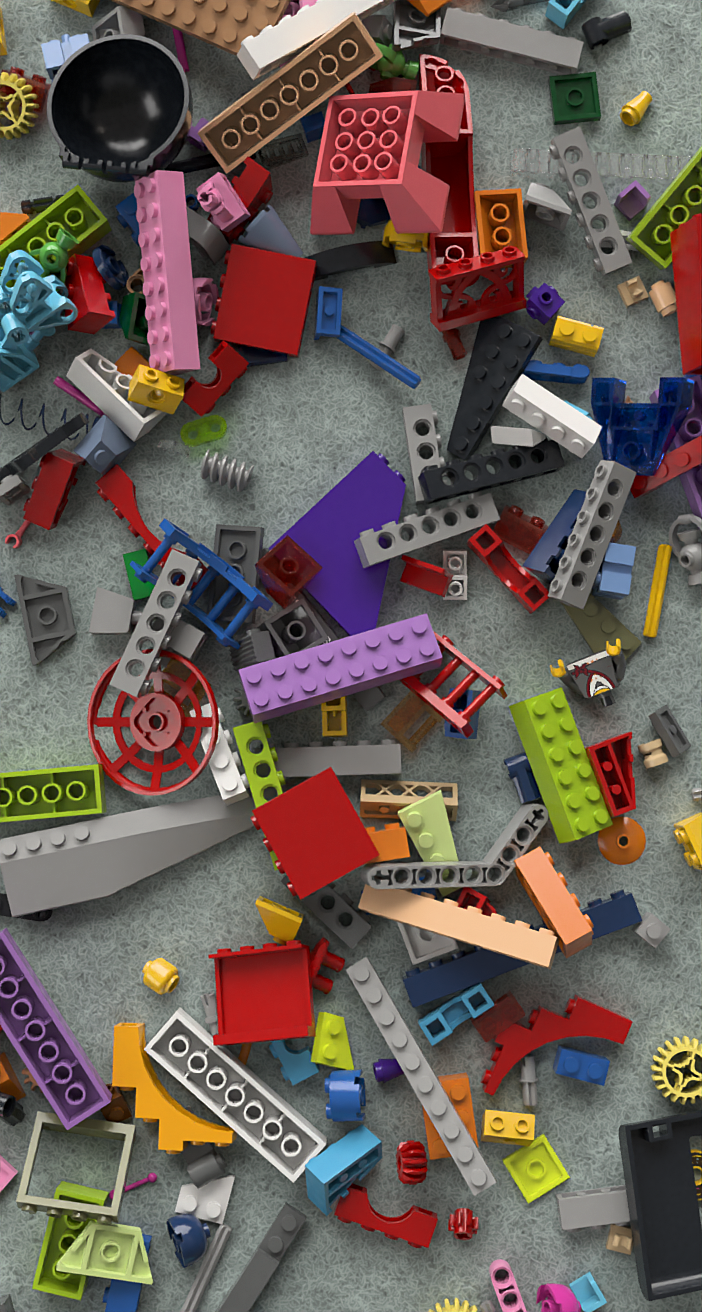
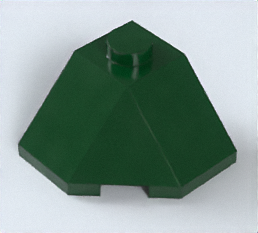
(133, 318)

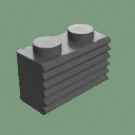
(254, 649)

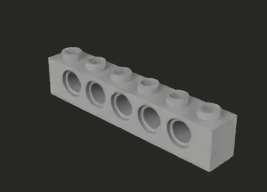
(574, 142)
(483, 513)
(591, 534)
(176, 564)

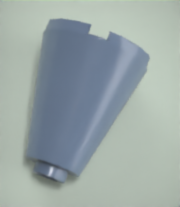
(270, 234)

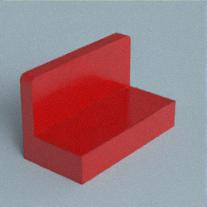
(425, 576)

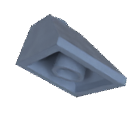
(104, 446)

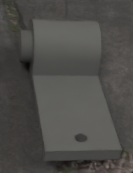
(203, 1162)

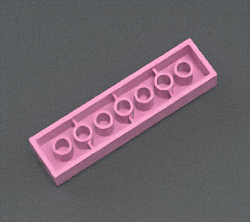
(167, 272)

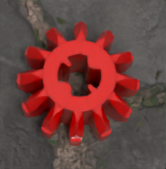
(411, 1162)

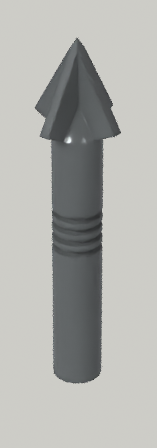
(503, 5)

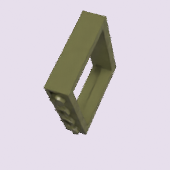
(78, 1211)

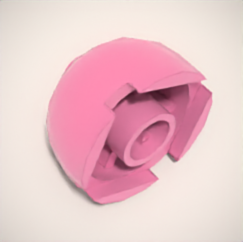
(204, 296)

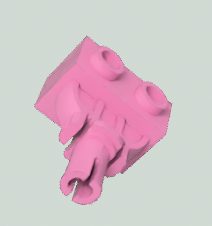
(222, 202)

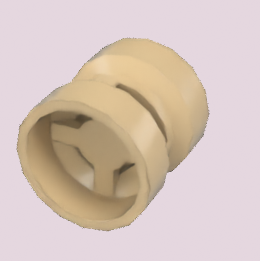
(653, 753)

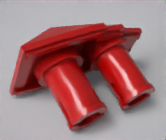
(319, 956)

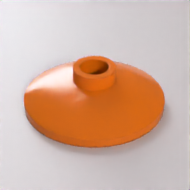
(609, 841)

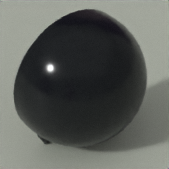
(120, 108)

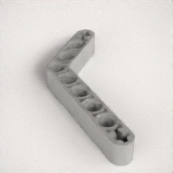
(458, 869)

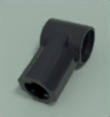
(600, 31)
(10, 1110)

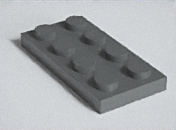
(242, 550)

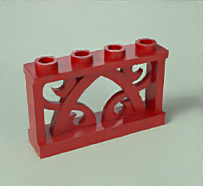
(462, 273)

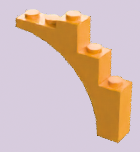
(153, 1102)

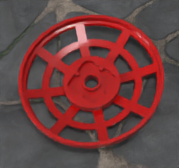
(147, 735)

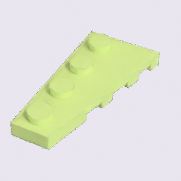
(431, 832)

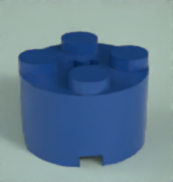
(345, 1095)

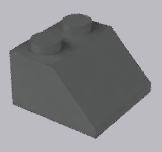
(294, 629)

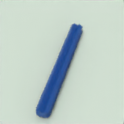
(379, 358)

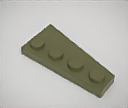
(600, 625)

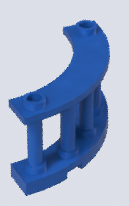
(216, 566)

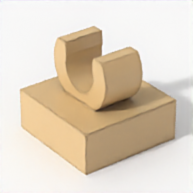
(632, 291)
(620, 1239)

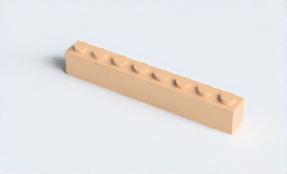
(462, 924)

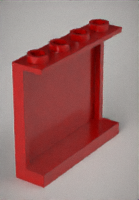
(264, 300)
(314, 833)
(263, 994)

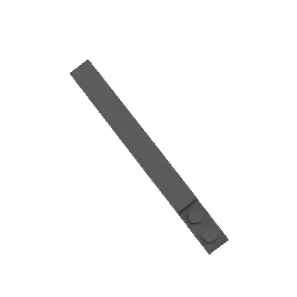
(263, 1261)

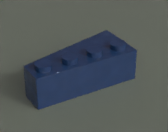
(552, 545)

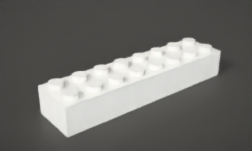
(236, 1094)

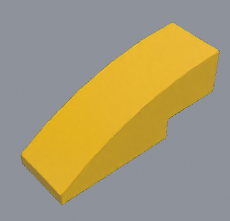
(335, 718)

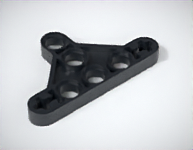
(42, 447)

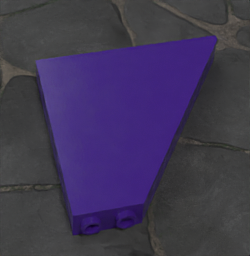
(327, 532)

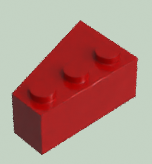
(253, 189)
(88, 295)
(52, 488)
(613, 771)

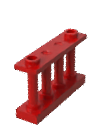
(444, 706)

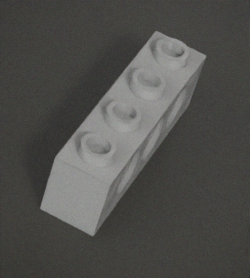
(413, 418)

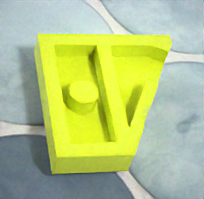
(331, 1043)

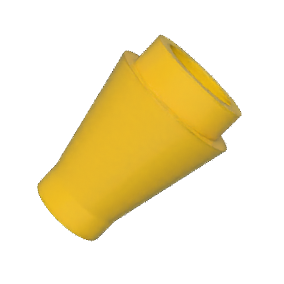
(635, 109)

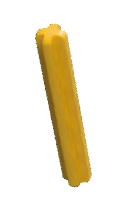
(657, 590)

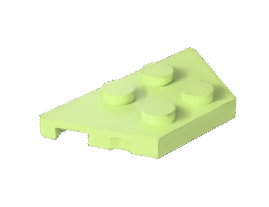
(108, 1252)

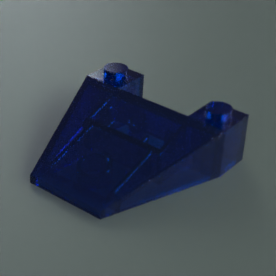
(639, 432)

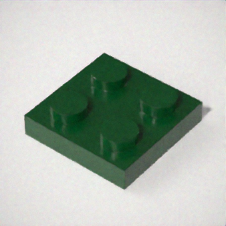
(574, 98)

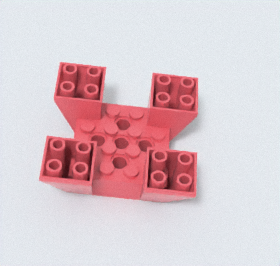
(374, 152)

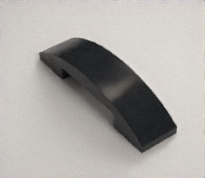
(352, 258)

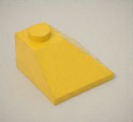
(279, 920)

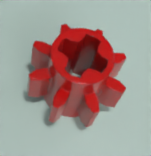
(463, 1224)

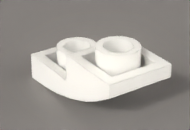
(456, 563)

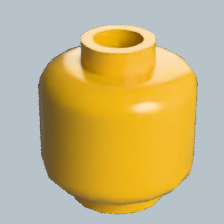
(160, 976)

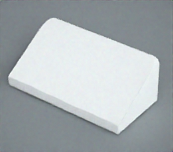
(516, 436)

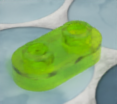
(203, 429)

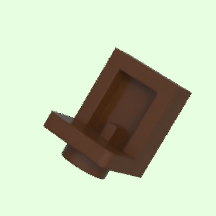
(118, 1108)

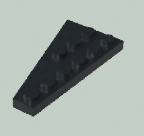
(494, 367)

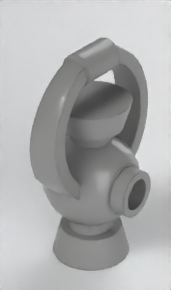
(691, 554)

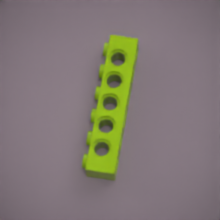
(244, 736)

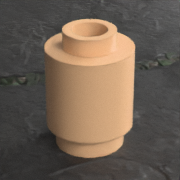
(663, 298)

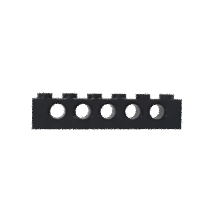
(436, 490)

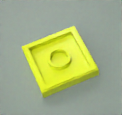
(536, 1168)

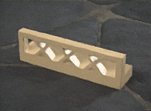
(387, 805)

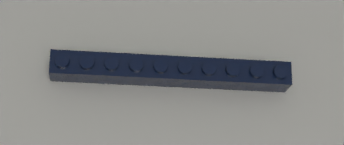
(481, 964)

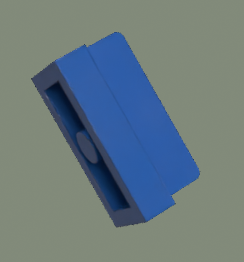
(328, 312)

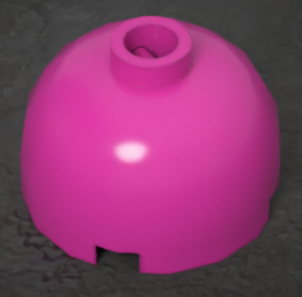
(559, 1298)

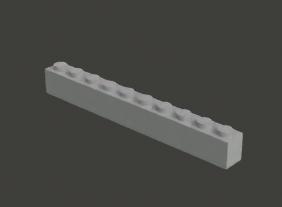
(421, 1077)

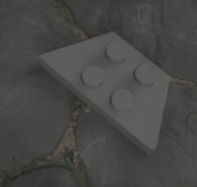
(413, 28)
(45, 616)

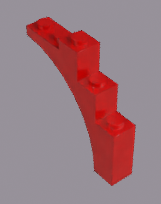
(582, 1019)

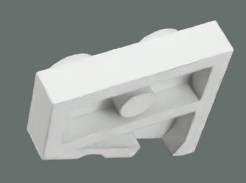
(208, 1201)

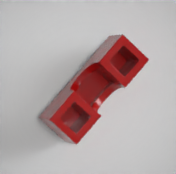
(229, 366)

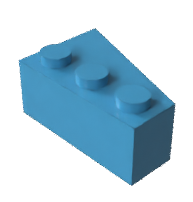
(340, 1166)

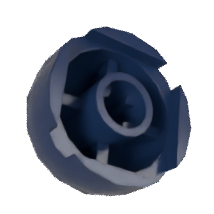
(188, 1238)

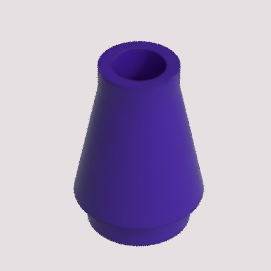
(386, 1070)

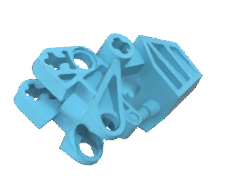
(37, 312)

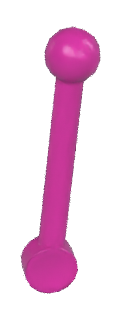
(152, 1177)

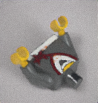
(594, 673)

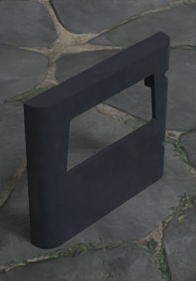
(663, 1203)

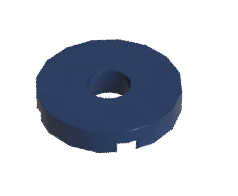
(110, 269)

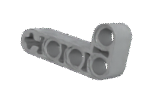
(206, 237)

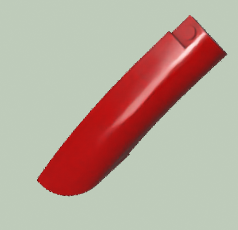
(454, 166)

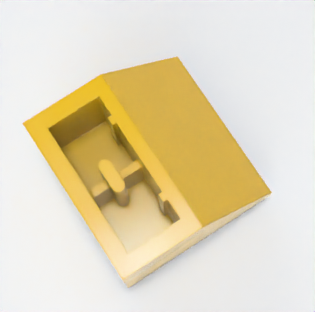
(690, 835)

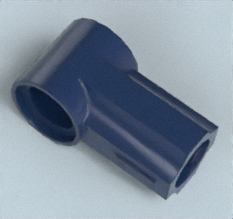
(522, 777)

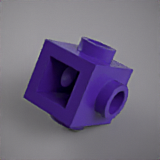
(543, 303)

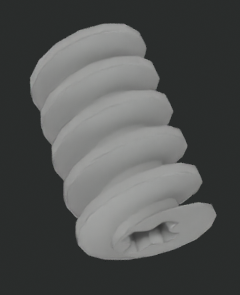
(225, 471)

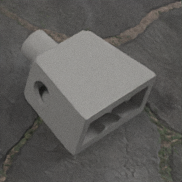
(113, 614)

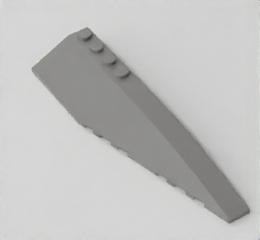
(114, 851)

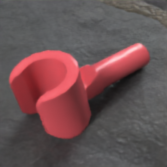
(18, 534)

